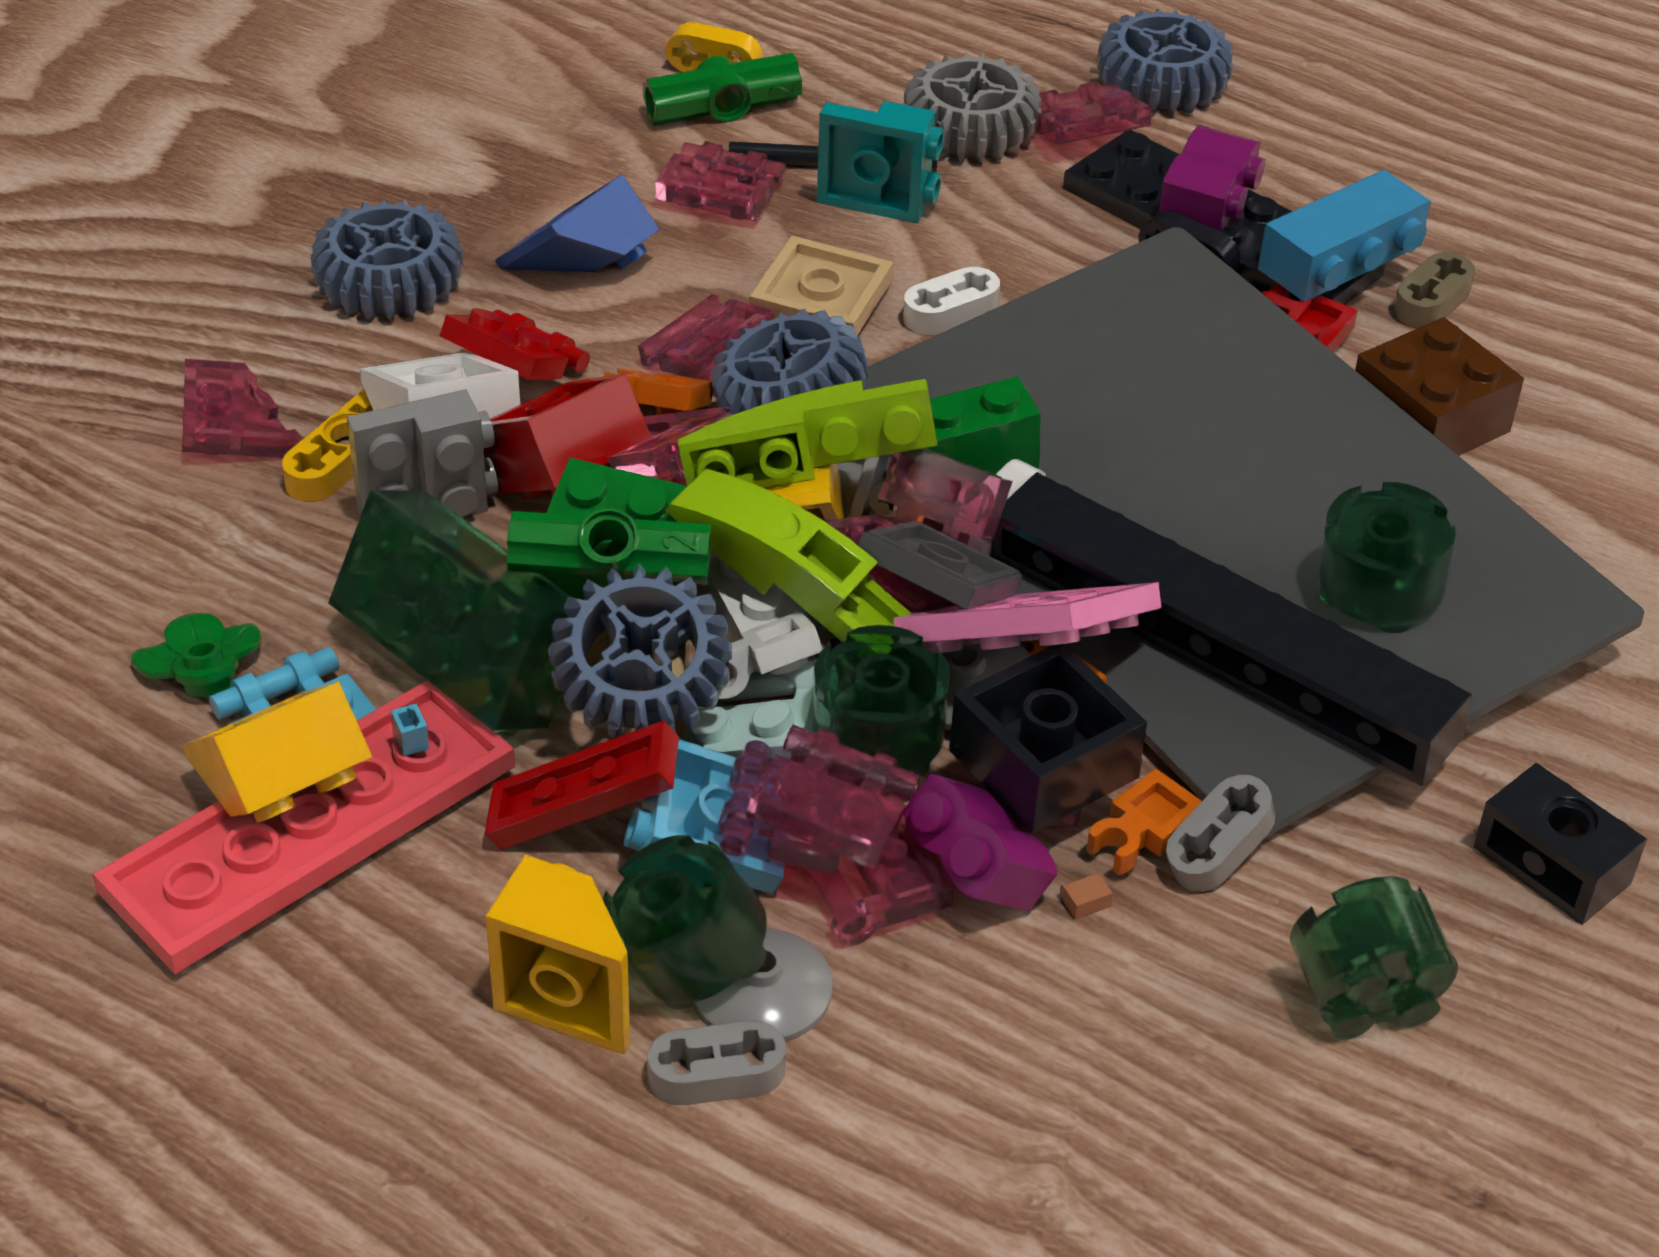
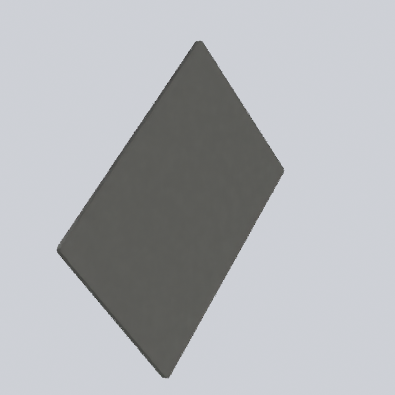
(1233, 435)

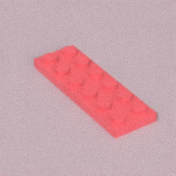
(230, 873)

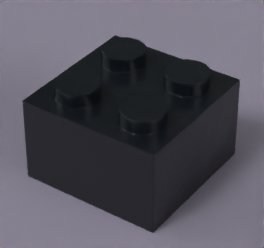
(1047, 736)

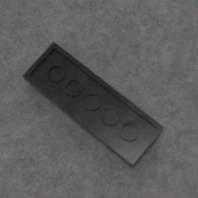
(1128, 182)

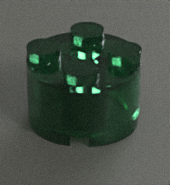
(1386, 555)
(884, 695)
(687, 920)
(1374, 956)

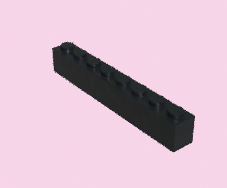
(1240, 630)

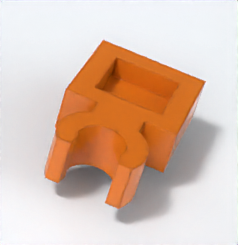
(668, 391)
(1141, 818)

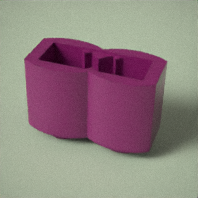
(1212, 177)
(979, 843)

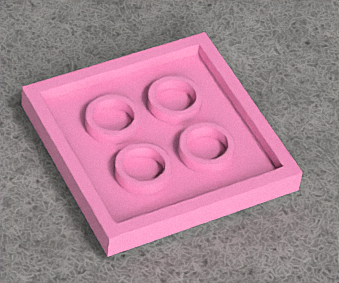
(1045, 616)

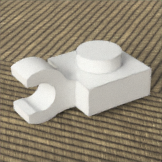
(771, 648)

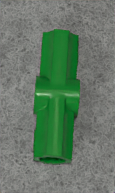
(722, 88)
(566, 544)

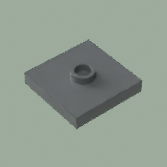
(940, 564)

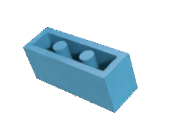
(1343, 235)

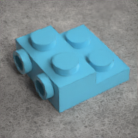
(695, 810)

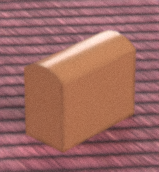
(1086, 896)

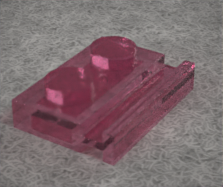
(698, 335)

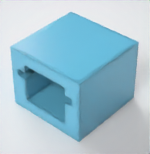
(409, 729)

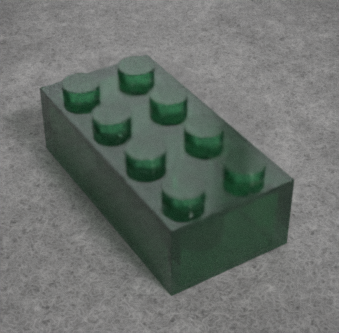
(452, 609)

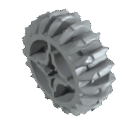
(978, 104)

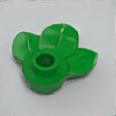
(198, 653)

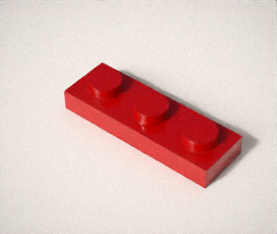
(582, 785)

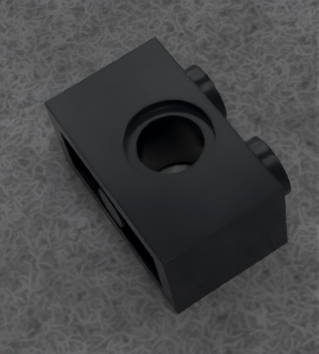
(1559, 843)

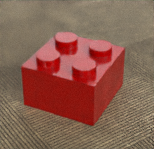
(573, 420)

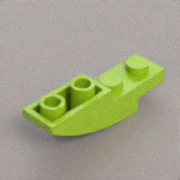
(812, 430)
(787, 546)

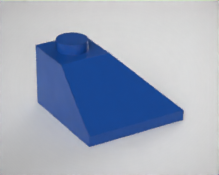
(588, 234)

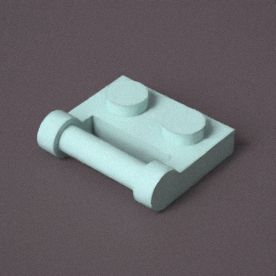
(731, 727)

